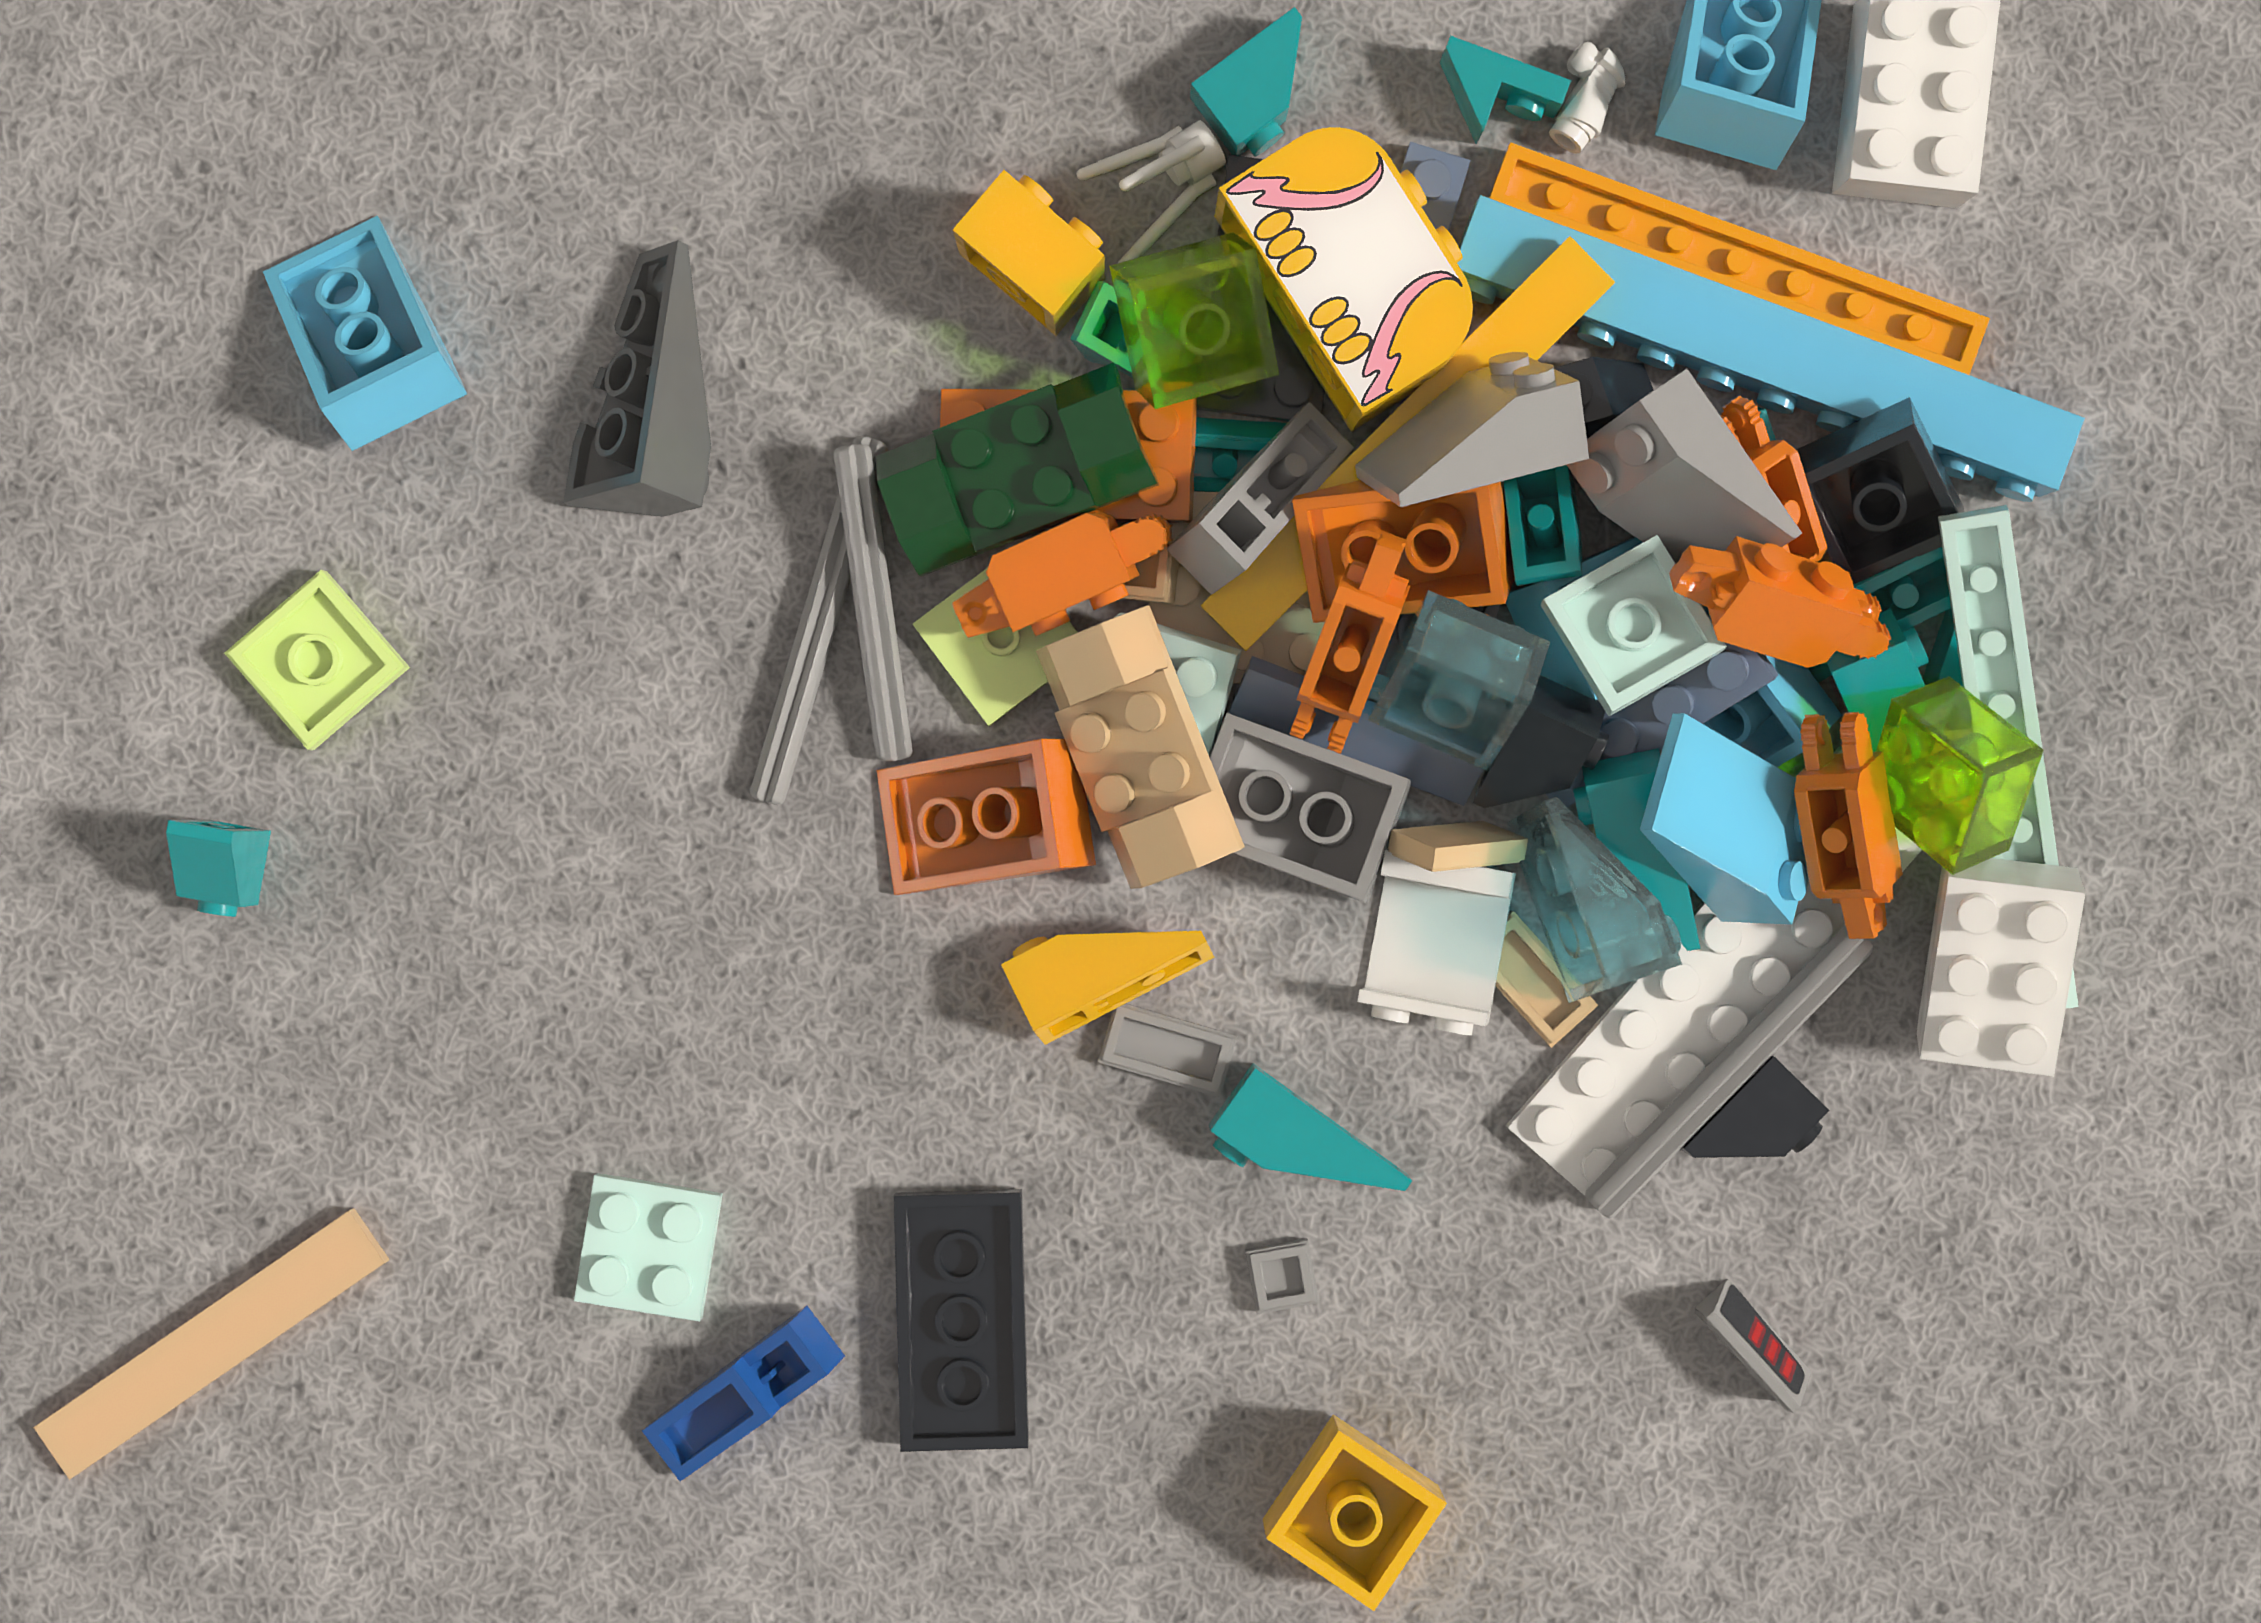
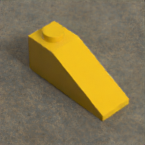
(1088, 975)

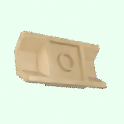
(1139, 749)

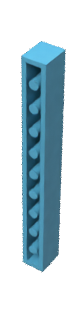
(1779, 353)

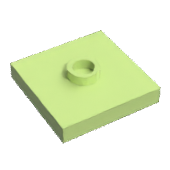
(317, 660)
(990, 668)

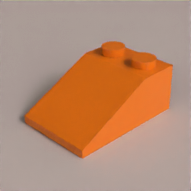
(1452, 544)
(985, 816)

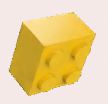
(1031, 250)
(1353, 1512)

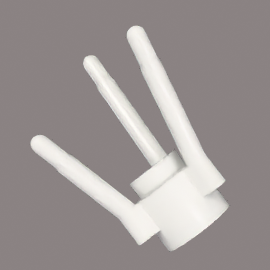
(1184, 155)

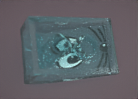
(1590, 906)

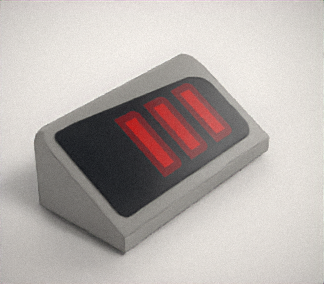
(1755, 1345)

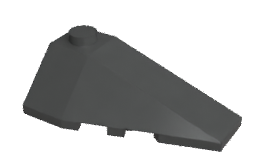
(654, 422)

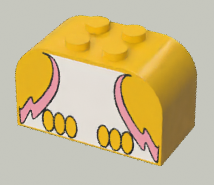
(1352, 266)

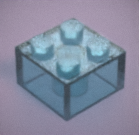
(1459, 680)

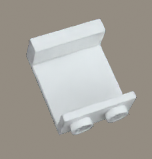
(1437, 944)

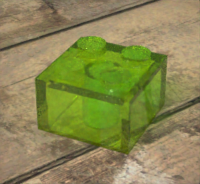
(1194, 319)
(1955, 773)

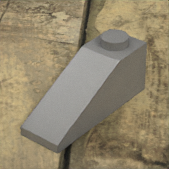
(1259, 500)

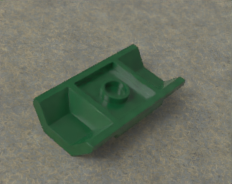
(1013, 470)

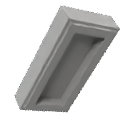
(1168, 1049)

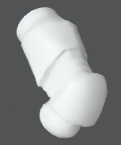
(1588, 102)

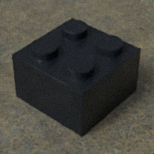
(1879, 491)

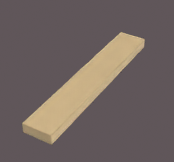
(211, 1343)

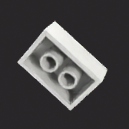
(1916, 100)
(2000, 965)

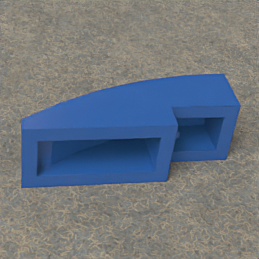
(744, 1393)

